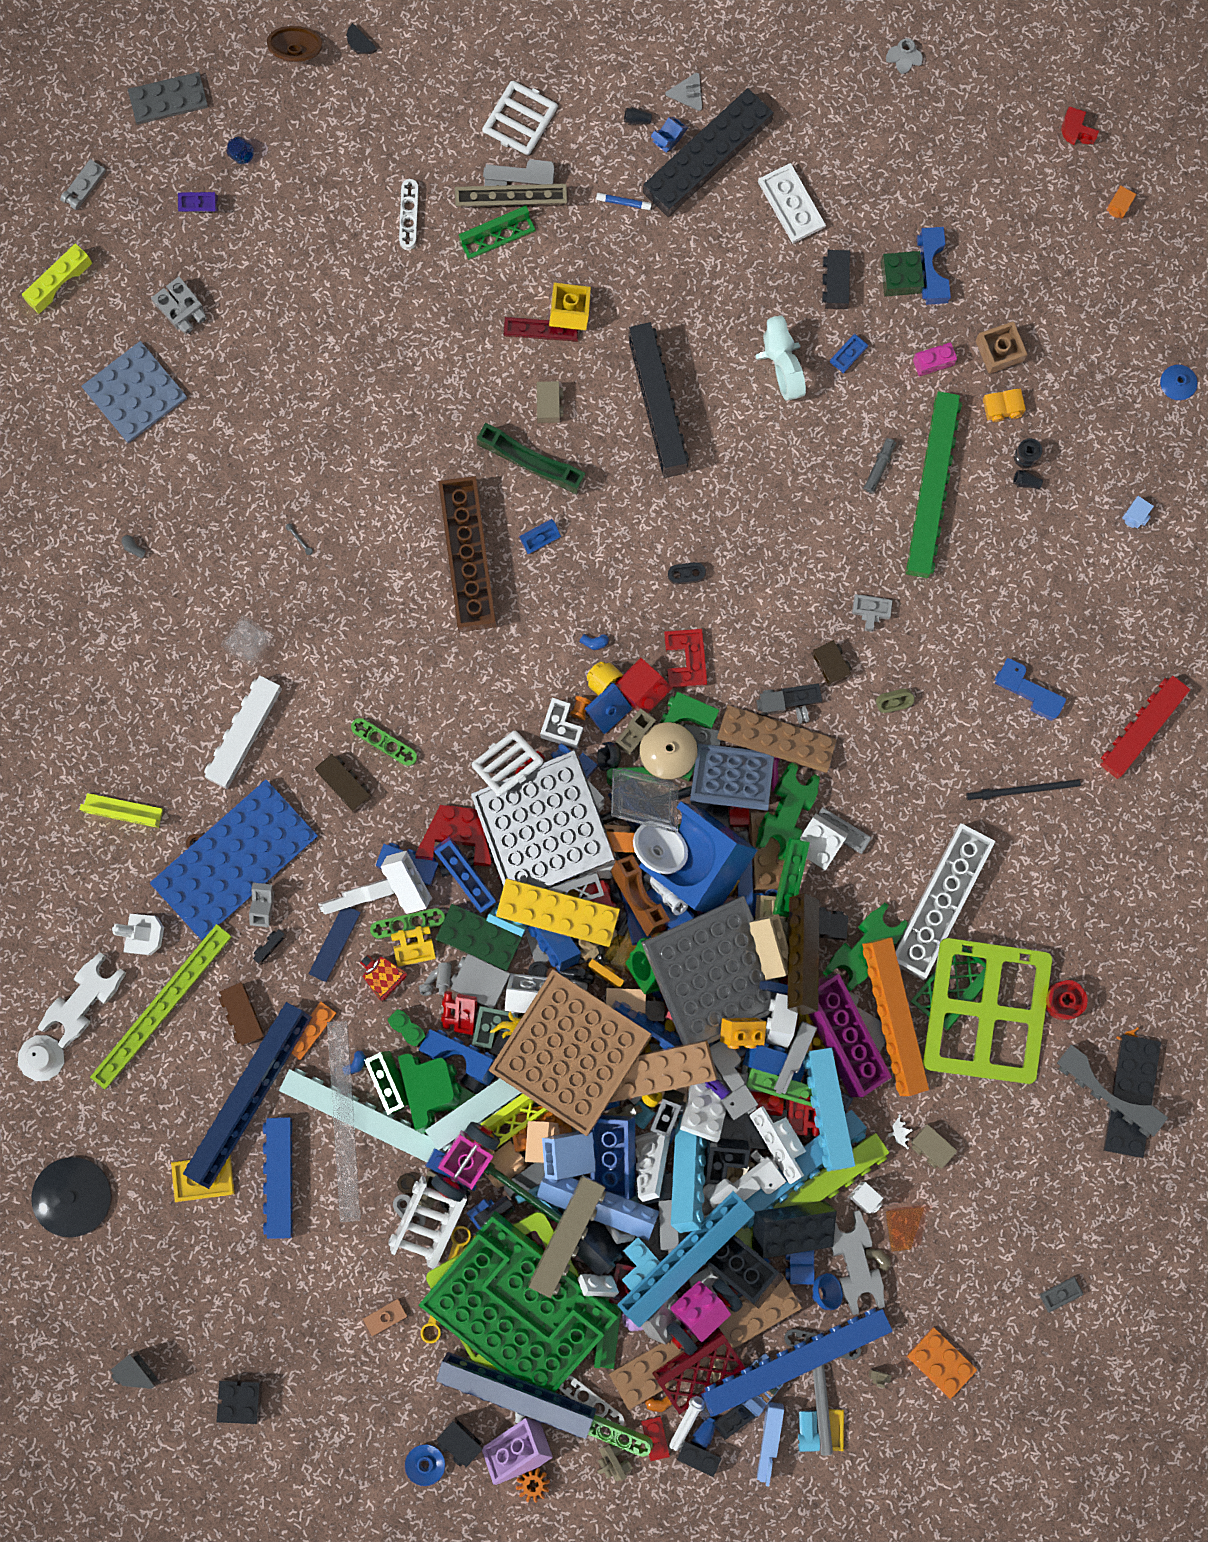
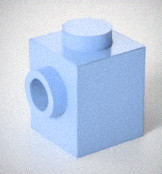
(1137, 513)

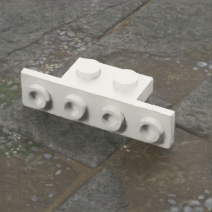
(781, 1142)

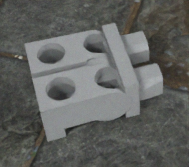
(183, 310)

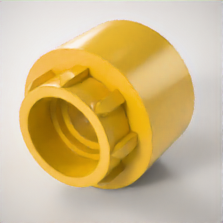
(602, 676)

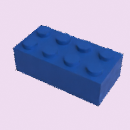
(615, 1154)

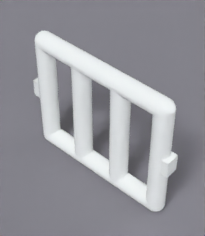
(535, 135)
(519, 777)

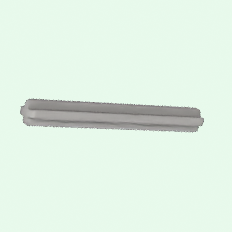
(822, 1411)

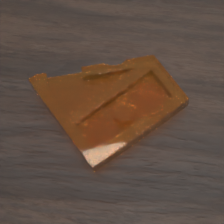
(902, 1227)

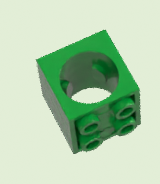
(641, 969)

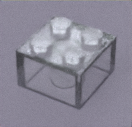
(248, 642)

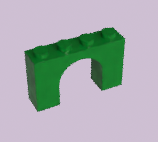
(689, 709)

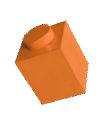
(1121, 202)

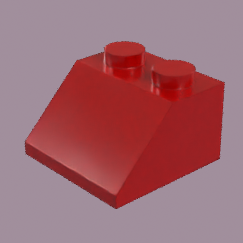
(643, 686)

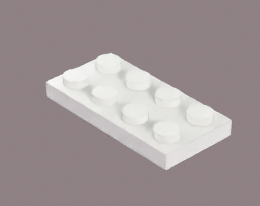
(791, 203)
(704, 1112)

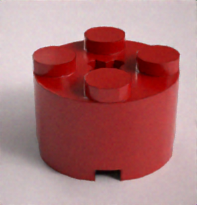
(1073, 992)

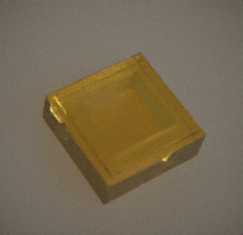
(614, 946)

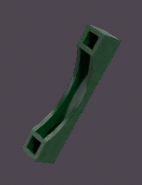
(544, 467)

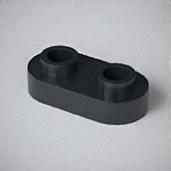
(686, 573)

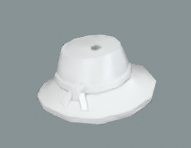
(45, 1063)

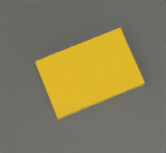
(187, 1189)

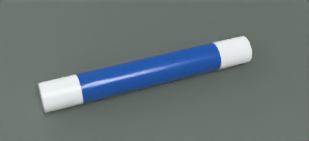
(623, 201)

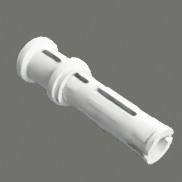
(669, 899)

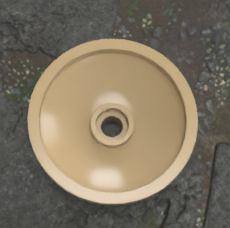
(662, 762)

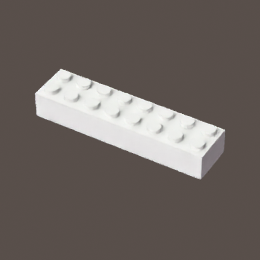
(942, 900)

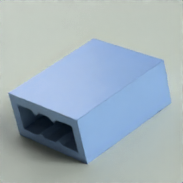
(568, 1155)

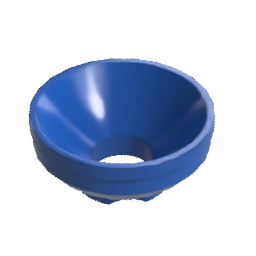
(831, 1292)

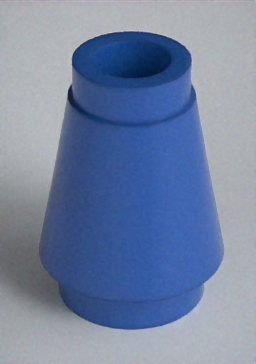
(704, 1434)

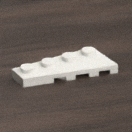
(651, 1156)

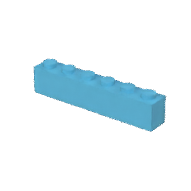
(829, 1110)
(688, 1180)

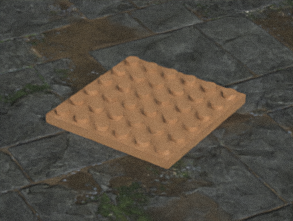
(570, 1052)

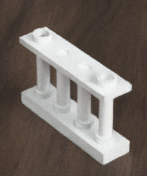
(440, 1236)

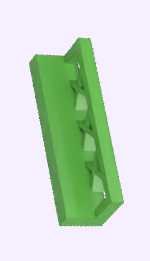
(765, 1083)

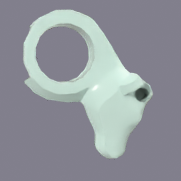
(779, 349)

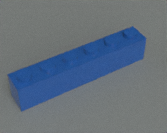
(279, 1178)

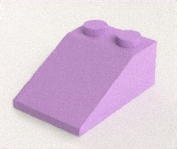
(517, 1451)

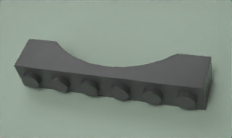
(1145, 1116)

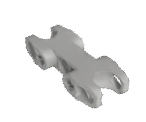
(859, 1276)

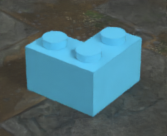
(644, 1261)

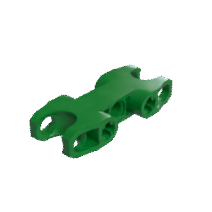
(793, 799)
(852, 959)

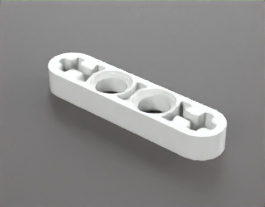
(408, 214)
(592, 1400)

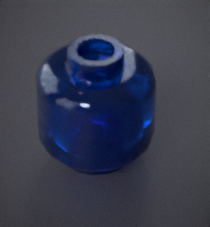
(240, 150)

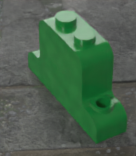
(429, 1088)

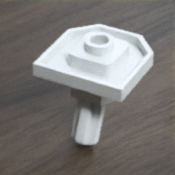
(142, 934)

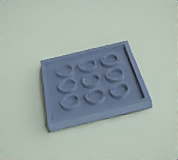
(134, 392)
(732, 777)

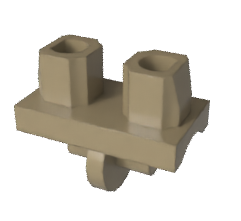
(610, 1464)

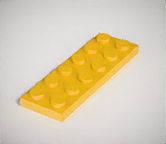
(557, 912)

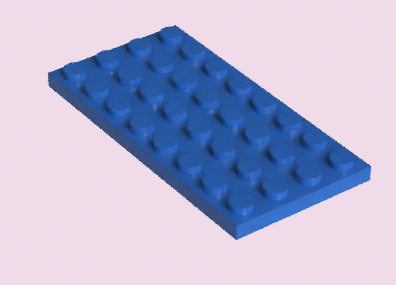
(224, 863)

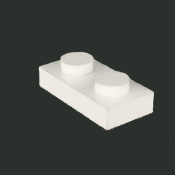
(597, 1286)

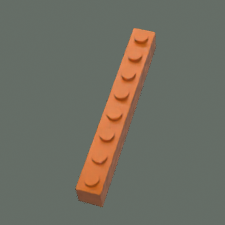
(895, 1017)

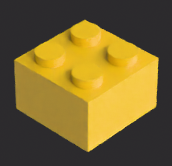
(569, 306)

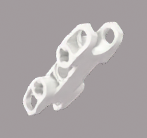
(72, 1012)

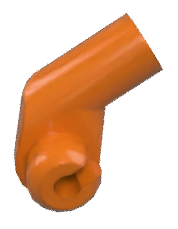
(657, 1405)

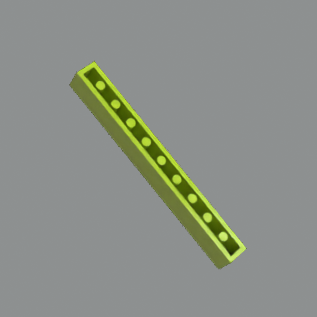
(826, 1183)

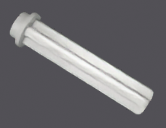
(696, 1405)

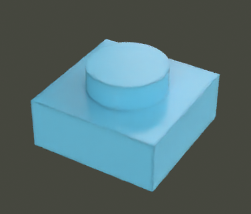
(643, 1118)

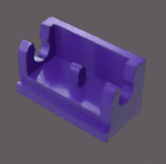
(197, 202)

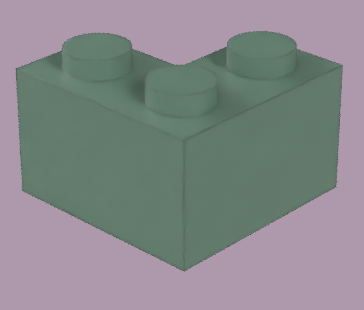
(486, 1021)

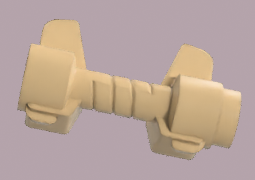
(590, 950)

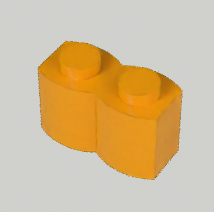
(1003, 405)

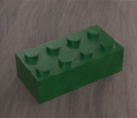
(478, 937)

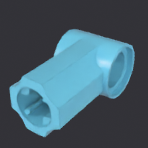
(808, 1435)

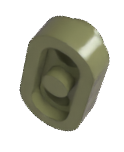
(894, 700)

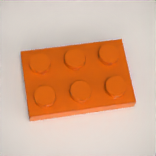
(941, 1363)

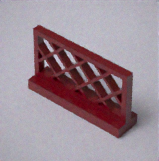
(683, 1361)

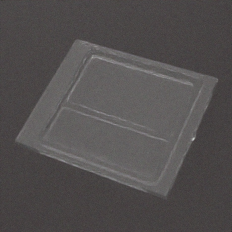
(644, 799)

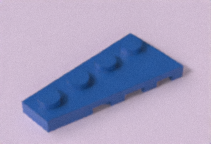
(664, 1037)

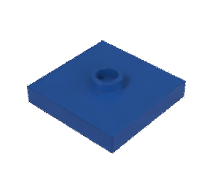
(608, 708)

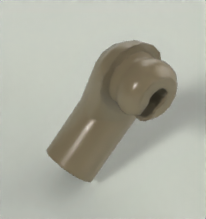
(883, 1260)

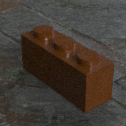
(241, 1014)

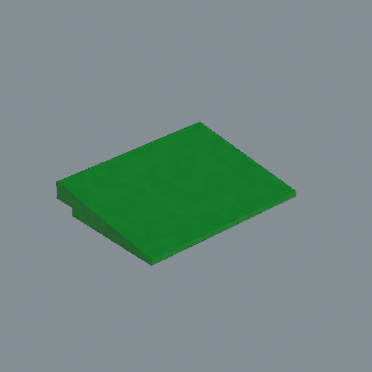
(511, 1326)

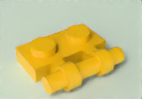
(416, 951)

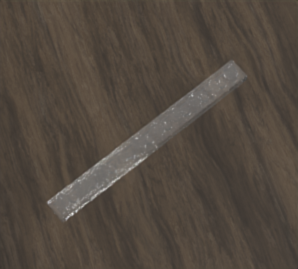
(343, 1121)

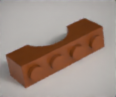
(629, 879)

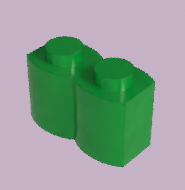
(411, 1032)

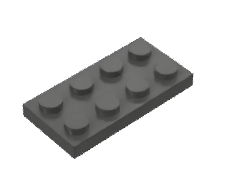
(167, 98)

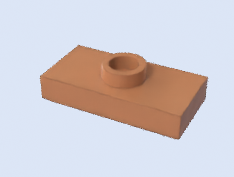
(385, 1317)

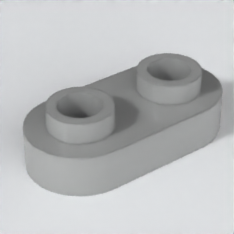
(400, 1211)

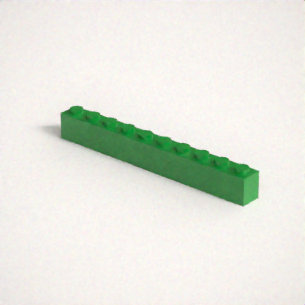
(933, 485)

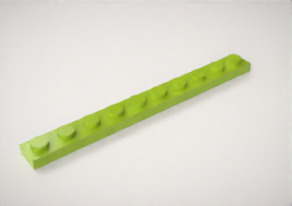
(160, 1007)

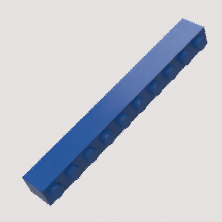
(797, 1362)

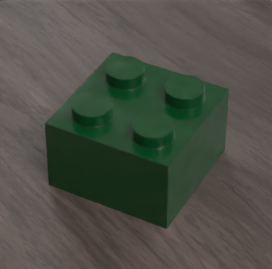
(902, 273)

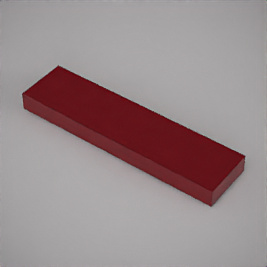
(537, 330)

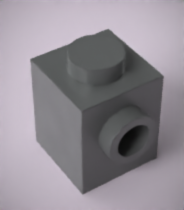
(771, 702)

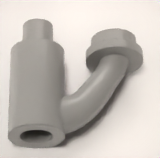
(443, 976)

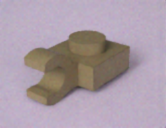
(879, 1378)

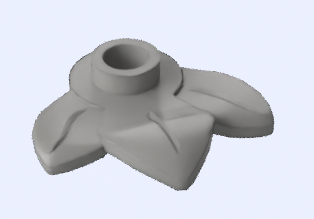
(904, 58)

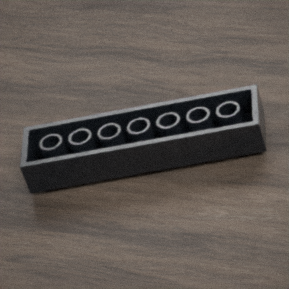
(707, 152)
(657, 400)

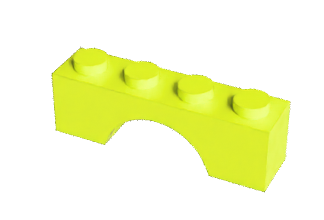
(69, 265)

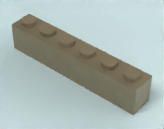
(510, 195)
(566, 1237)

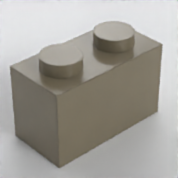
(548, 402)
(933, 1147)

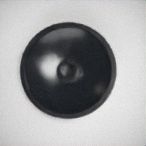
(71, 1197)

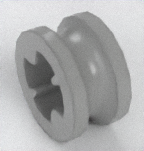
(802, 714)

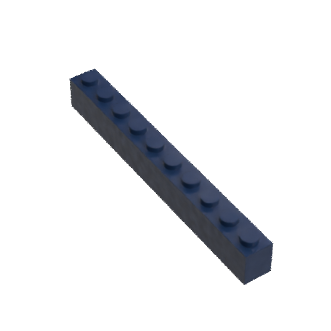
(247, 1095)

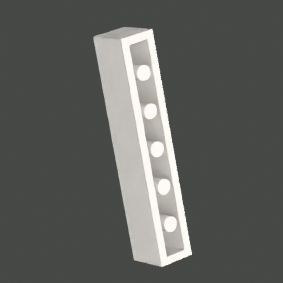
(243, 732)

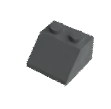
(134, 1373)

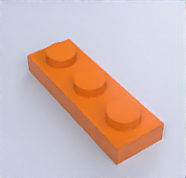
(318, 1023)

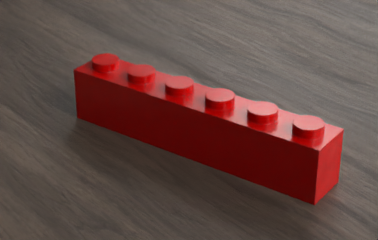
(1144, 727)

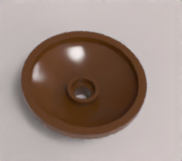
(294, 43)

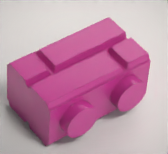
(934, 359)

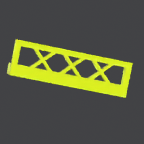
(122, 810)
(511, 1111)

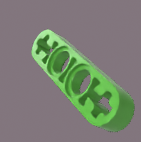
(385, 740)
(407, 921)
(614, 1437)

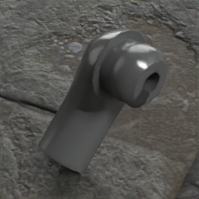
(130, 545)

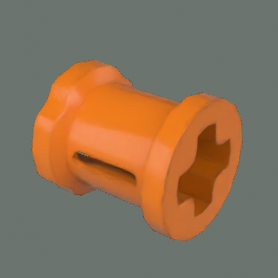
(579, 708)

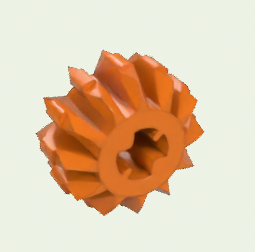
(539, 1488)

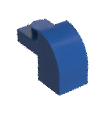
(669, 134)

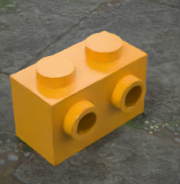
(743, 1032)

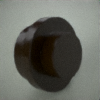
(405, 1183)

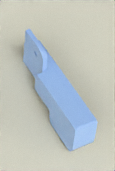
(770, 1440)

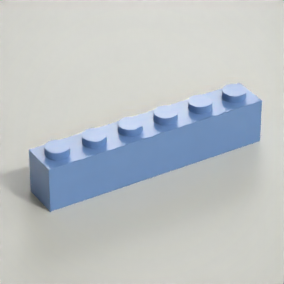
(613, 1210)

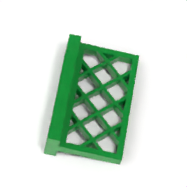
(969, 994)

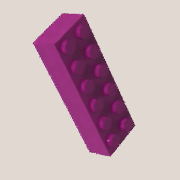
(849, 1038)

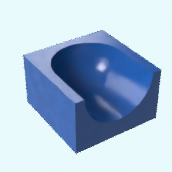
(713, 862)

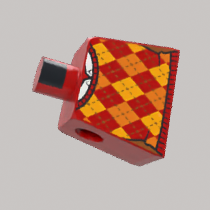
(382, 976)

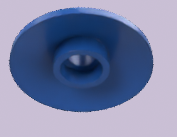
(1173, 388)
(420, 1475)

